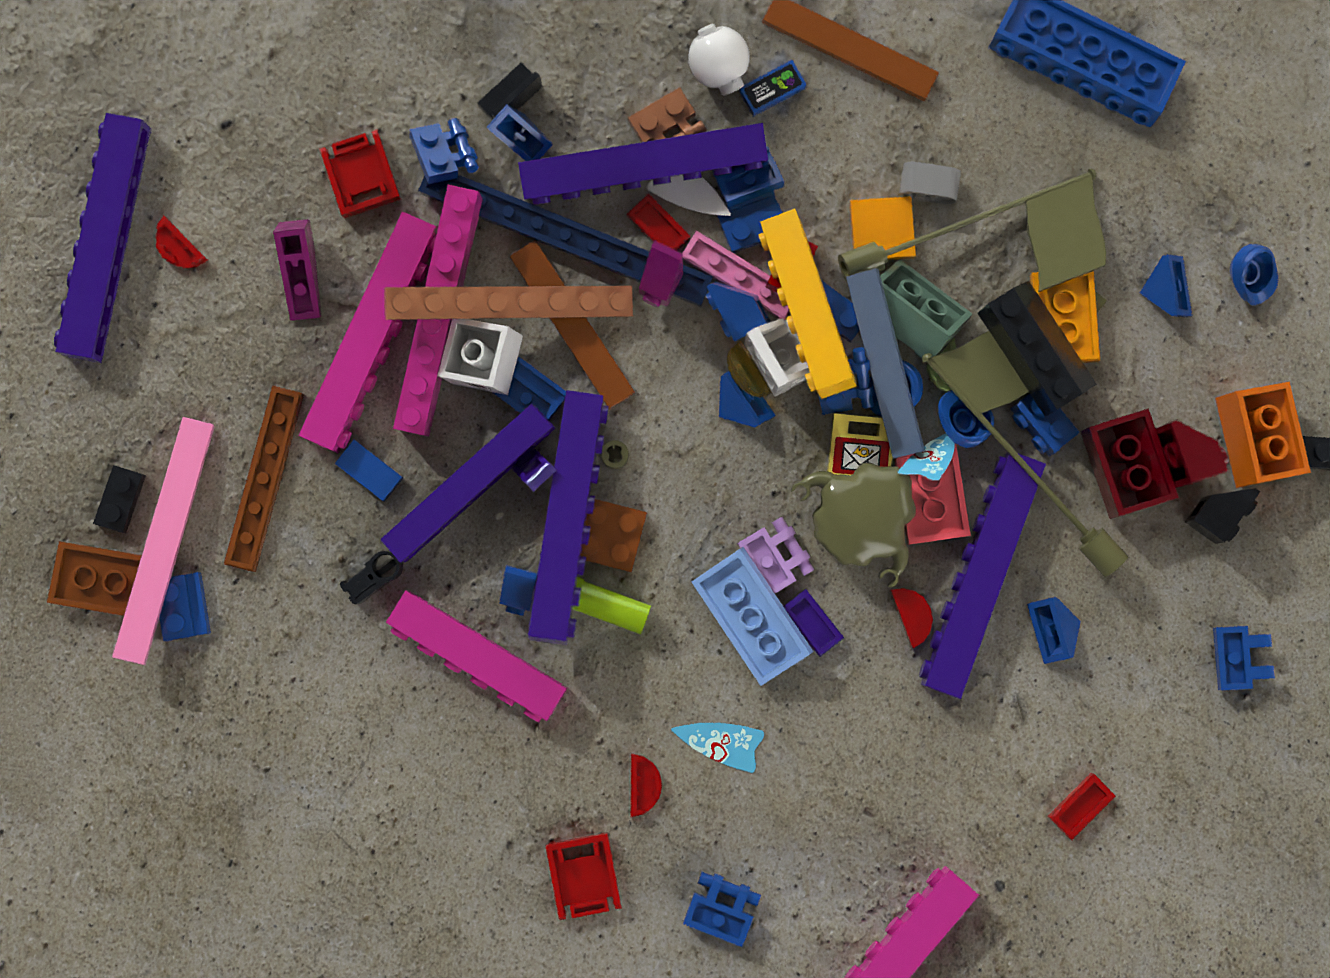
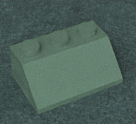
(920, 311)

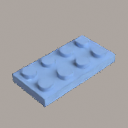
(752, 616)

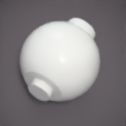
(719, 58)

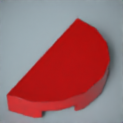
(176, 247)
(914, 615)
(645, 785)

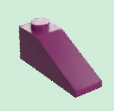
(298, 268)
(661, 275)

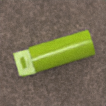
(612, 607)

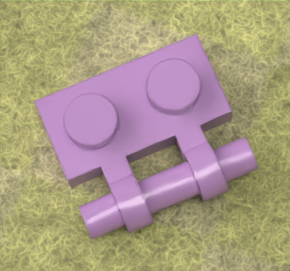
(768, 558)

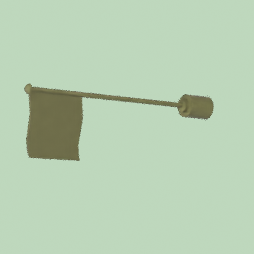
(1059, 225)
(986, 381)

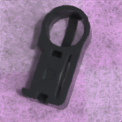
(369, 579)

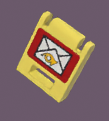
(851, 450)

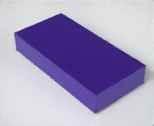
(534, 469)
(813, 623)

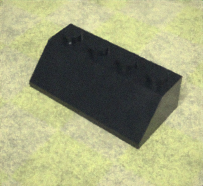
(1036, 348)

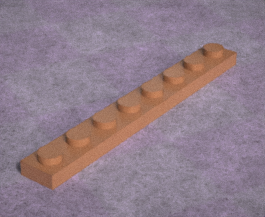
(507, 302)

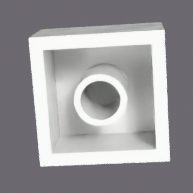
(480, 355)

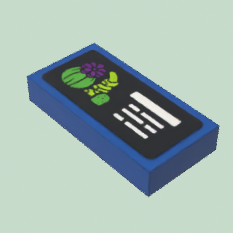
(772, 88)

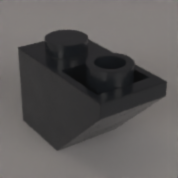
(1219, 514)

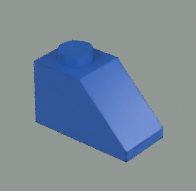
(518, 590)

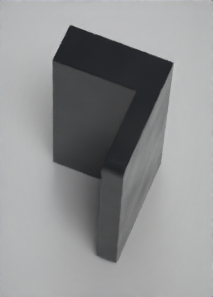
(513, 90)

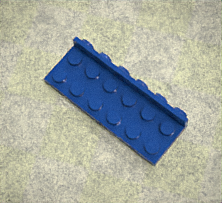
(1089, 57)

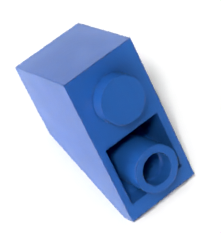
(738, 308)

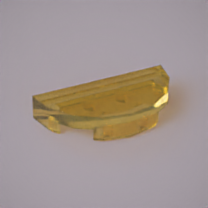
(746, 372)

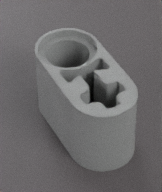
(930, 182)

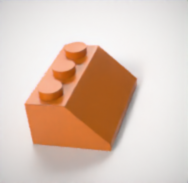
(1262, 434)

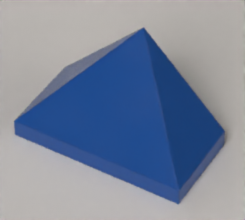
(519, 134)
(1169, 287)
(740, 406)
(1054, 629)

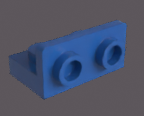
(1048, 432)

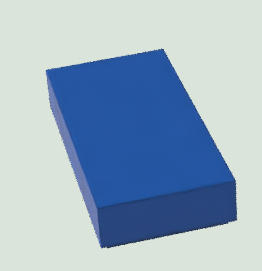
(369, 470)

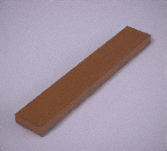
(851, 48)
(576, 332)
(264, 479)

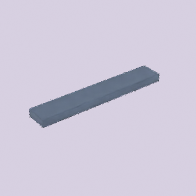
(885, 363)

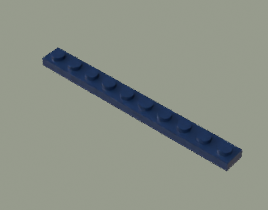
(567, 235)

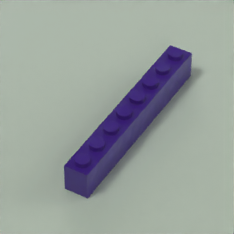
(643, 161)
(102, 238)
(566, 518)
(981, 577)

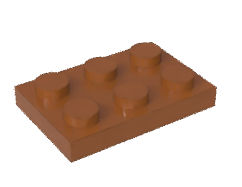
(614, 535)
(93, 578)

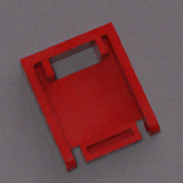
(359, 170)
(583, 880)

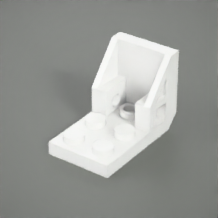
(776, 355)

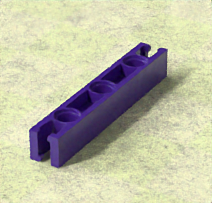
(468, 483)

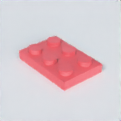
(939, 505)

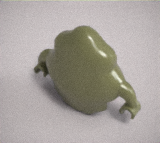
(863, 515)

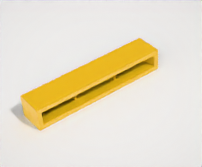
(807, 303)

